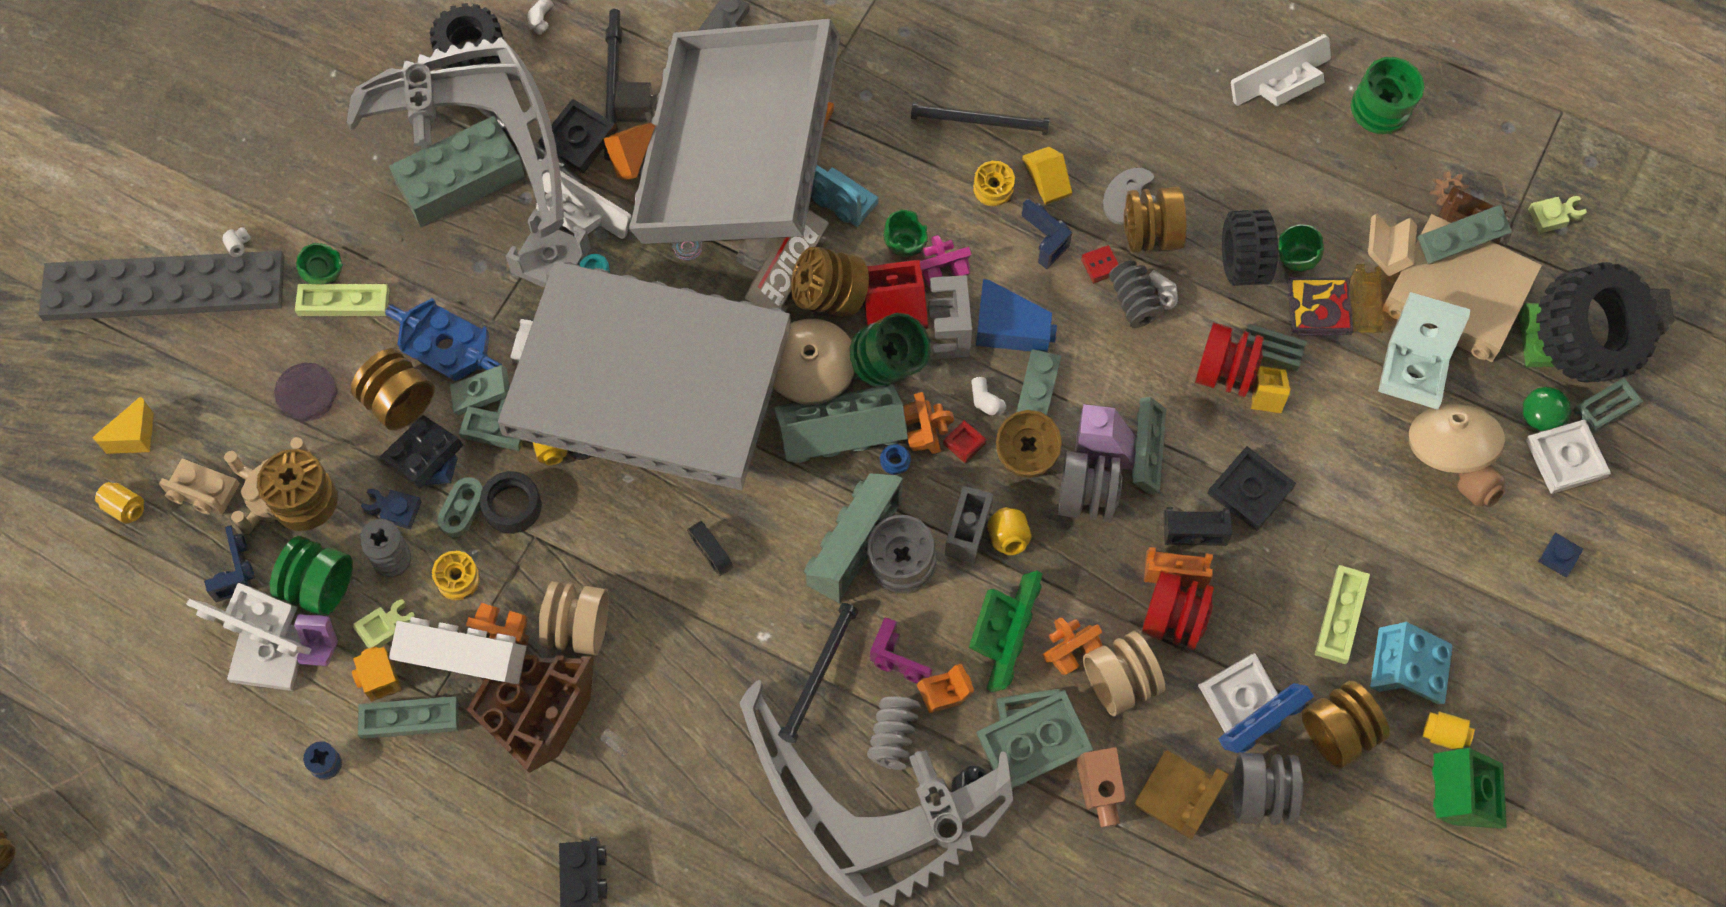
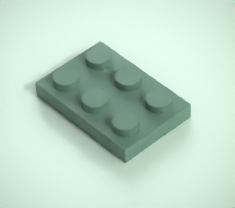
(1036, 738)

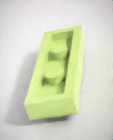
(342, 299)
(1342, 614)

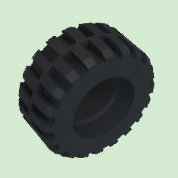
(1629, 315)

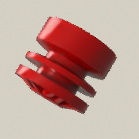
(1229, 360)
(1178, 610)

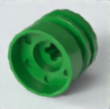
(1387, 95)
(311, 575)

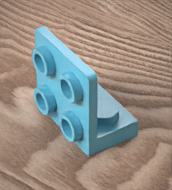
(842, 195)
(1411, 661)

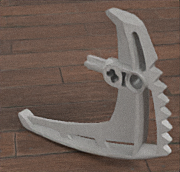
(474, 86)
(883, 839)

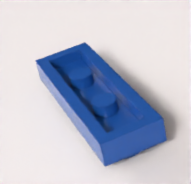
(1266, 718)

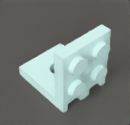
(1422, 350)

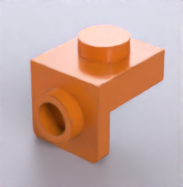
(946, 689)

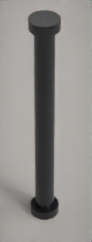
(979, 118)
(789, 732)

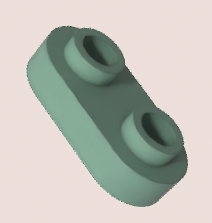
(459, 508)

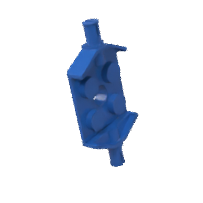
(428, 325)

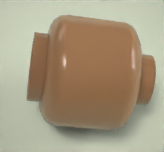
(1482, 486)

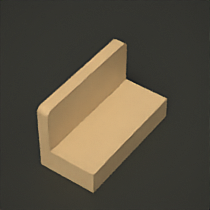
(1392, 246)

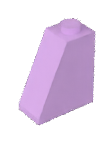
(1105, 434)

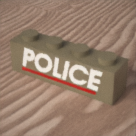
(775, 276)

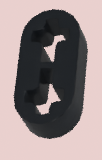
(710, 548)

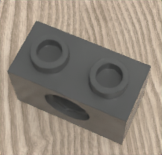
(968, 524)

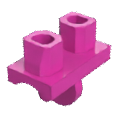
(956, 260)

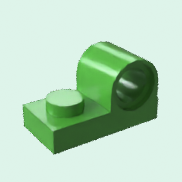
(1532, 346)

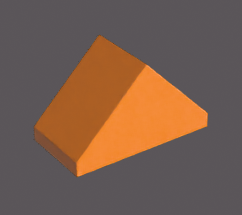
(628, 149)

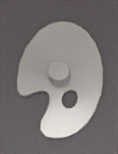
(1116, 192)

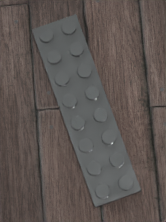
(162, 285)

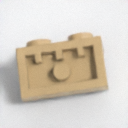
(200, 486)

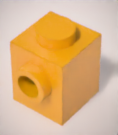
(376, 673)

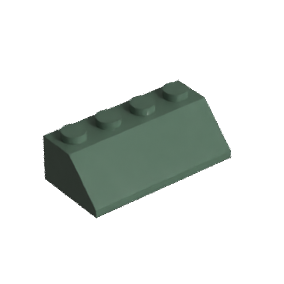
(841, 424)
(847, 545)

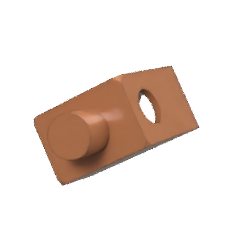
(1102, 769)

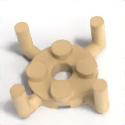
(249, 491)

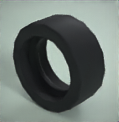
(496, 485)

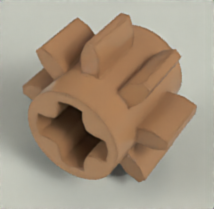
(1444, 183)

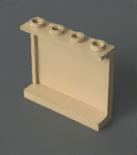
(1482, 279)

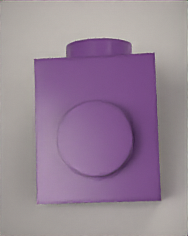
(317, 634)

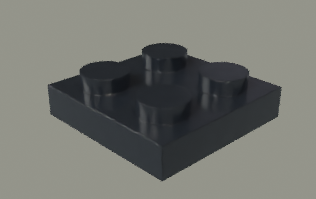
(580, 135)
(421, 451)
(1251, 488)

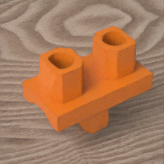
(921, 412)
(486, 619)
(1061, 654)

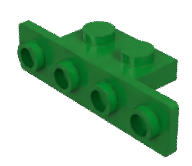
(1002, 628)

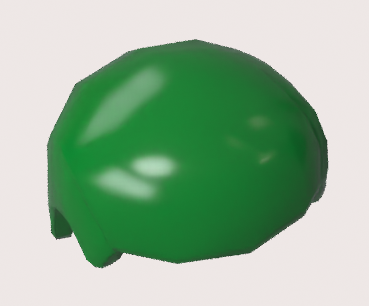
(905, 233)
(1301, 247)
(319, 264)
(1546, 408)

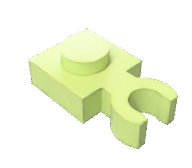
(1553, 215)
(379, 627)

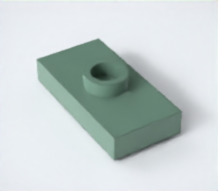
(480, 389)

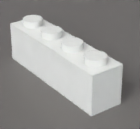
(458, 652)

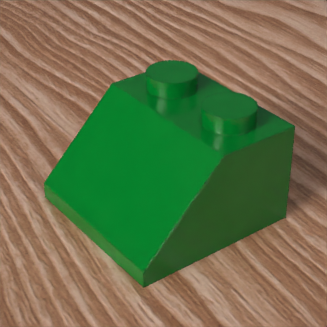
(1469, 789)

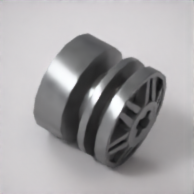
(1089, 486)
(897, 538)
(1273, 789)

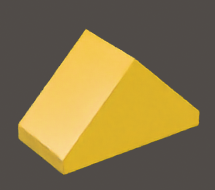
(1049, 174)
(1270, 390)
(128, 431)

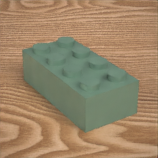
(457, 171)

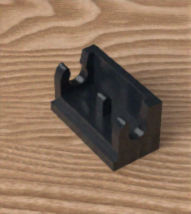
(1197, 527)

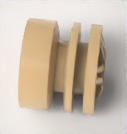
(568, 617)
(1124, 673)

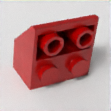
(896, 290)

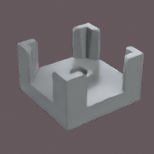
(538, 254)
(951, 317)

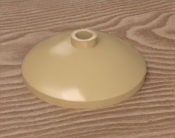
(818, 376)
(1456, 438)

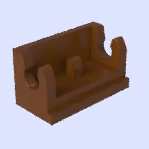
(1462, 205)

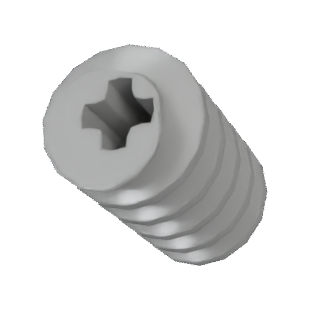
(891, 730)

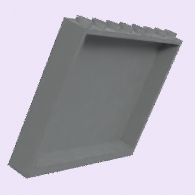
(736, 133)
(646, 374)

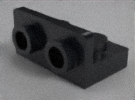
(581, 873)

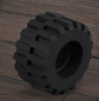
(465, 24)
(1249, 247)

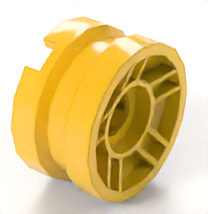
(997, 172)
(453, 563)

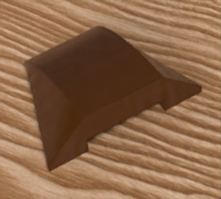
(540, 711)

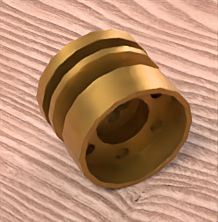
(1158, 219)
(829, 282)
(392, 389)
(1028, 425)
(297, 489)
(1345, 724)

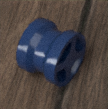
(327, 766)

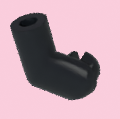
(967, 776)

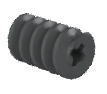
(1135, 293)
(385, 547)

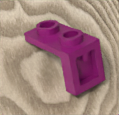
(887, 661)

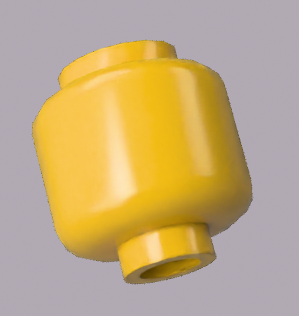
(1009, 531)

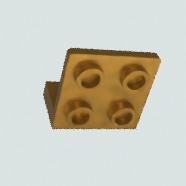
(1180, 793)

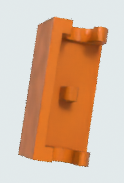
(1186, 566)

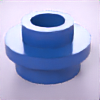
(895, 451)

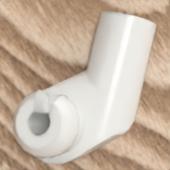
(536, 16)
(234, 241)
(1166, 290)
(984, 400)

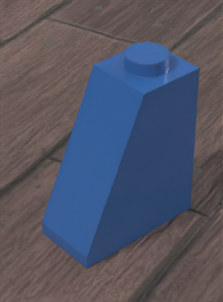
(1012, 321)

